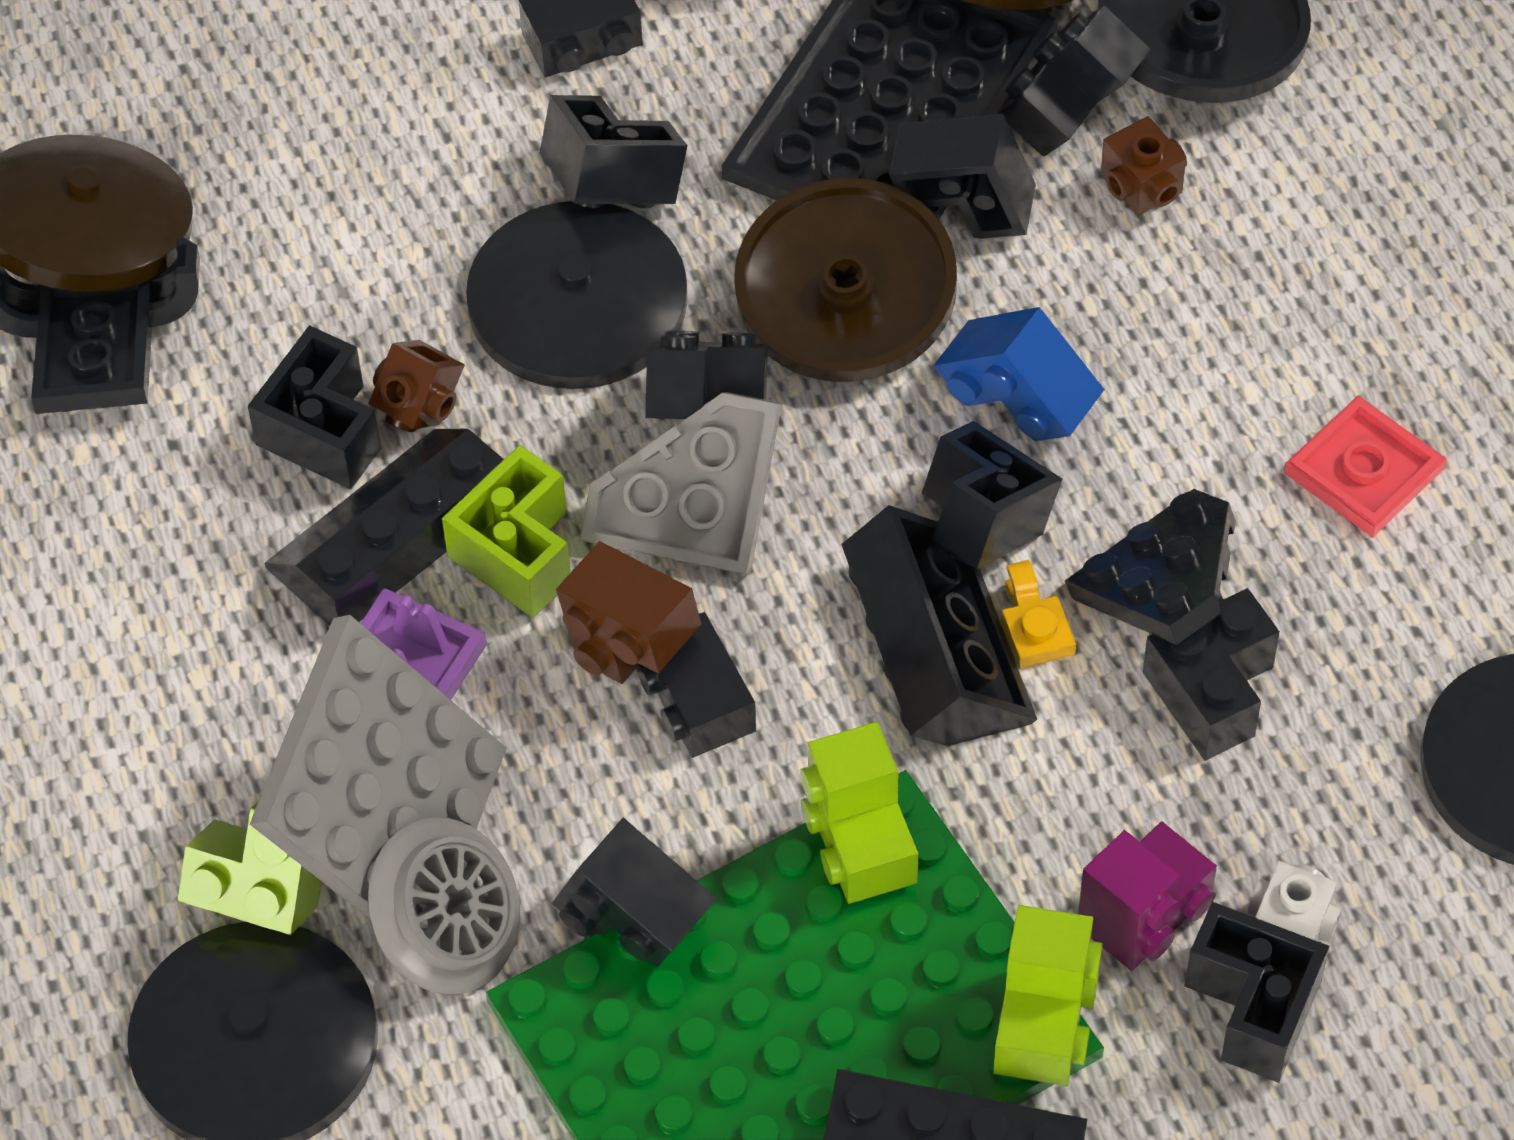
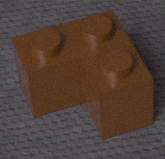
(624, 614)

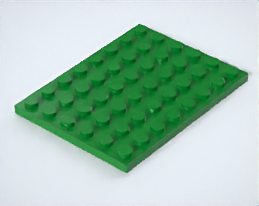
(775, 997)

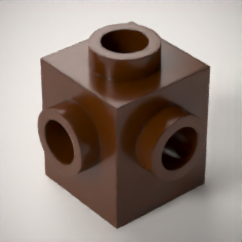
(1143, 166)
(415, 385)

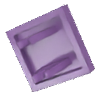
(426, 639)

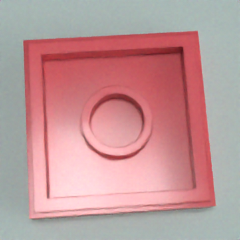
(1365, 466)

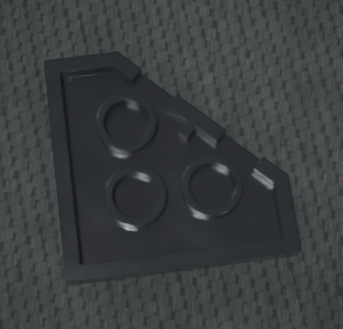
(1164, 570)

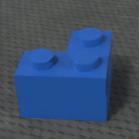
(1026, 367)

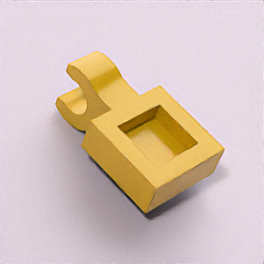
(1034, 626)

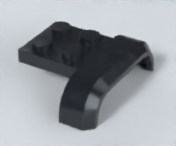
(96, 344)

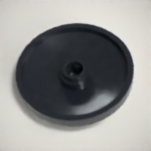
(1216, 46)
(575, 294)
(1471, 756)
(252, 1035)

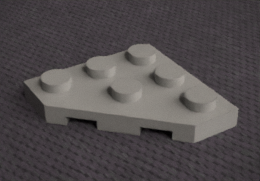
(692, 489)

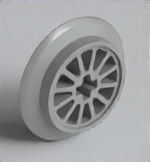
(398, 928)

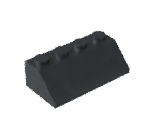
(385, 527)
(935, 632)

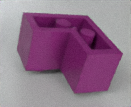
(1145, 892)

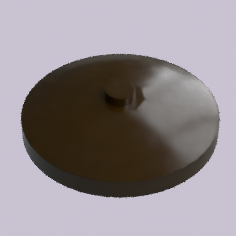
(89, 213)
(846, 279)

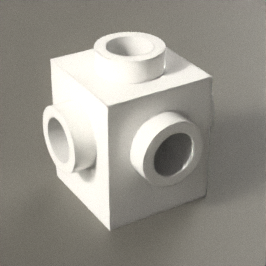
(1297, 901)

